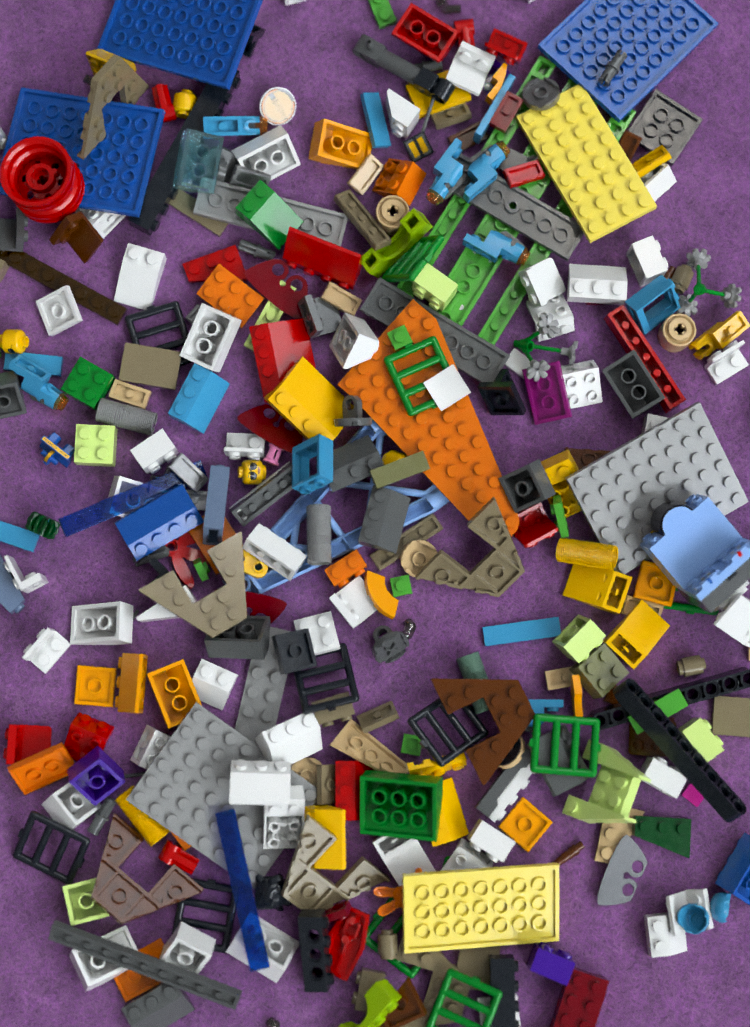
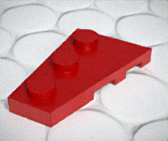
(202, 267)

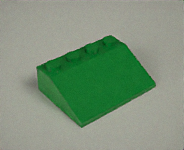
(400, 805)

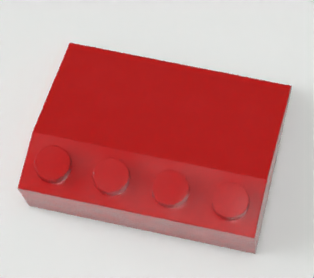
(322, 259)
(278, 348)

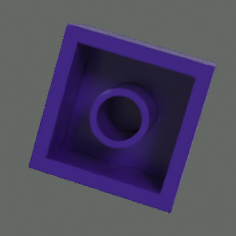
(96, 775)
(550, 963)

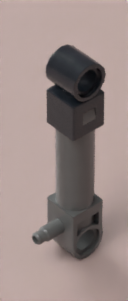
(422, 79)

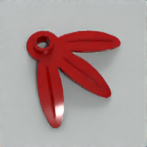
(181, 551)

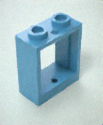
(660, 311)
(301, 455)

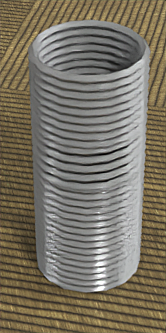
(132, 417)
(317, 531)

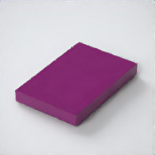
(548, 395)

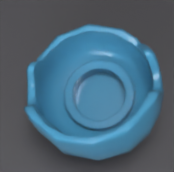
(720, 906)
(693, 918)

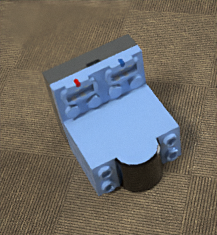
(698, 551)

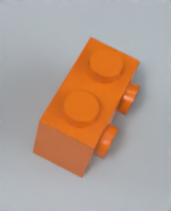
(346, 568)

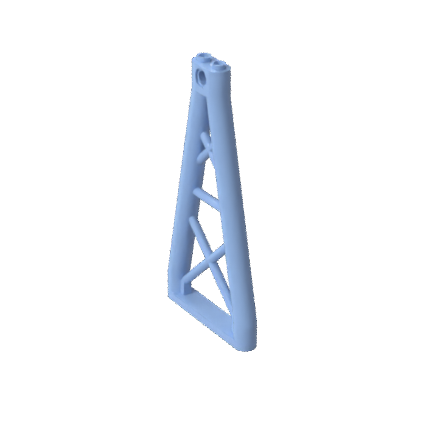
(289, 523)

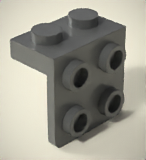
(13, 233)

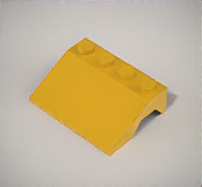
(308, 401)

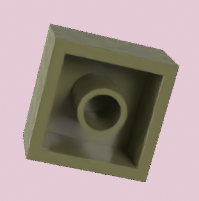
(599, 671)

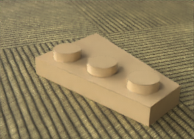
(611, 835)

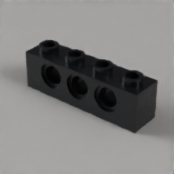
(313, 979)

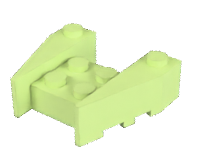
(612, 791)

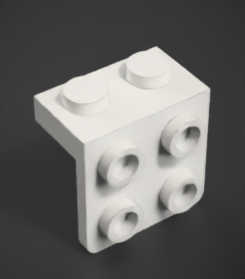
(542, 282)
(560, 311)

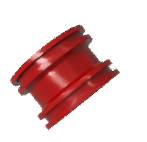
(36, 160)

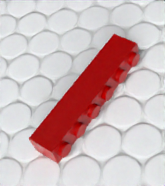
(631, 338)

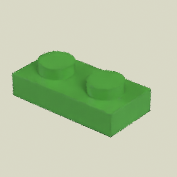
(382, 12)
(558, 510)

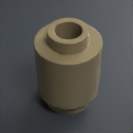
(682, 278)
(691, 666)
(387, 944)

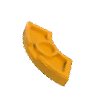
(379, 595)
(576, 696)

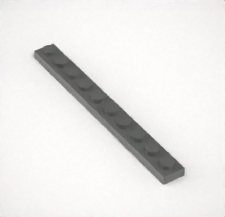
(145, 964)

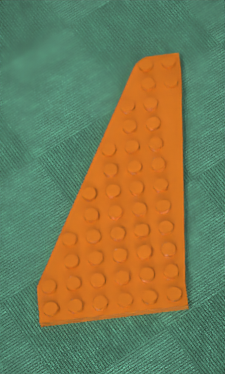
(450, 438)

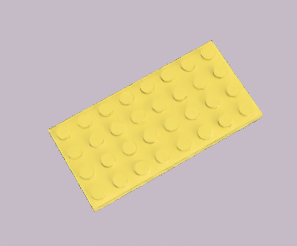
(586, 164)
(480, 907)

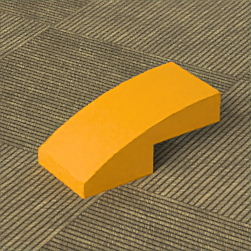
(497, 81)

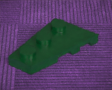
(665, 832)

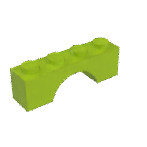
(411, 230)
(380, 1000)

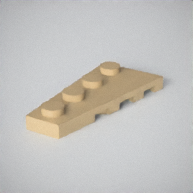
(367, 749)

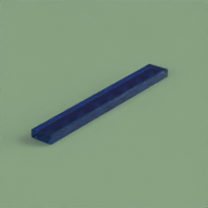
(121, 502)
(242, 890)

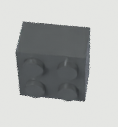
(527, 486)

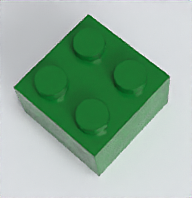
(88, 383)

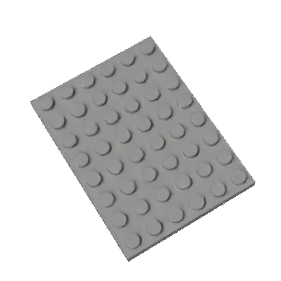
(652, 469)
(193, 783)

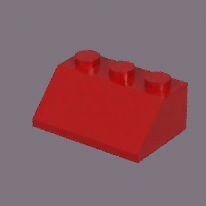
(425, 33)
(348, 787)

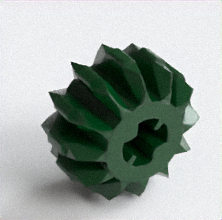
(42, 525)

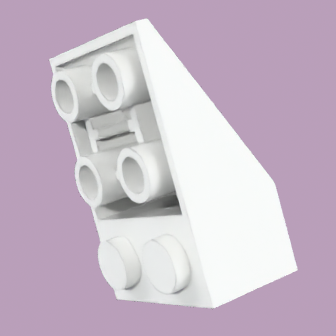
(736, 619)
(284, 823)
(402, 856)

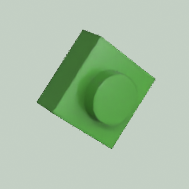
(399, 337)
(202, 569)
(401, 586)
(411, 745)

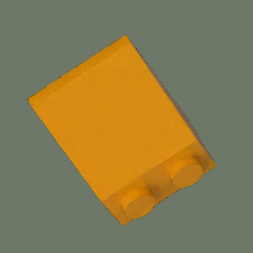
(339, 144)

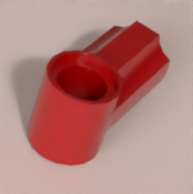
(466, 31)
(163, 101)
(176, 855)

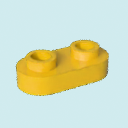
(250, 563)

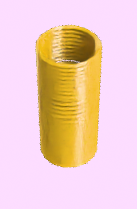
(587, 553)
(147, 827)

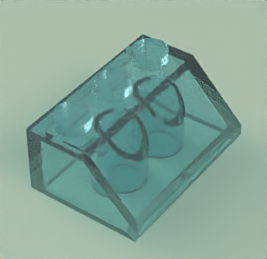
(197, 162)

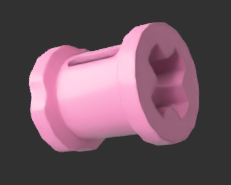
(273, 455)

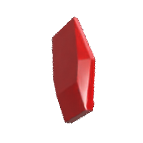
(348, 942)

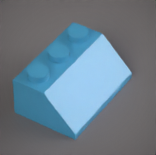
(198, 398)

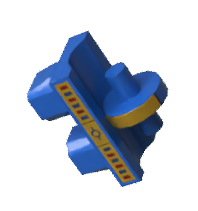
(53, 452)

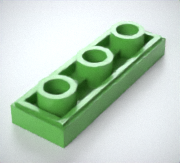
(668, 704)

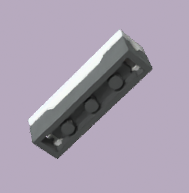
(263, 495)
(505, 788)

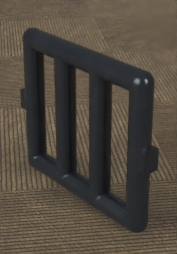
(151, 310)
(332, 704)
(454, 751)
(34, 861)
(230, 909)

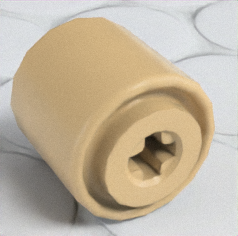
(389, 223)
(670, 339)

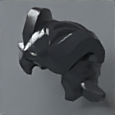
(269, 894)

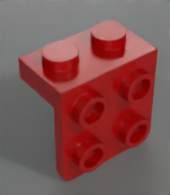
(506, 46)
(534, 526)
(85, 735)
(26, 741)

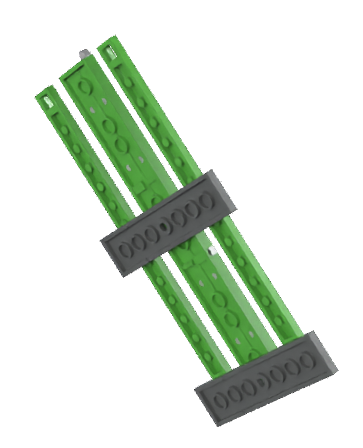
(507, 210)

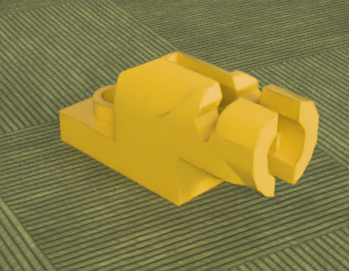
(719, 335)

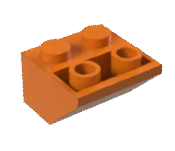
(399, 179)

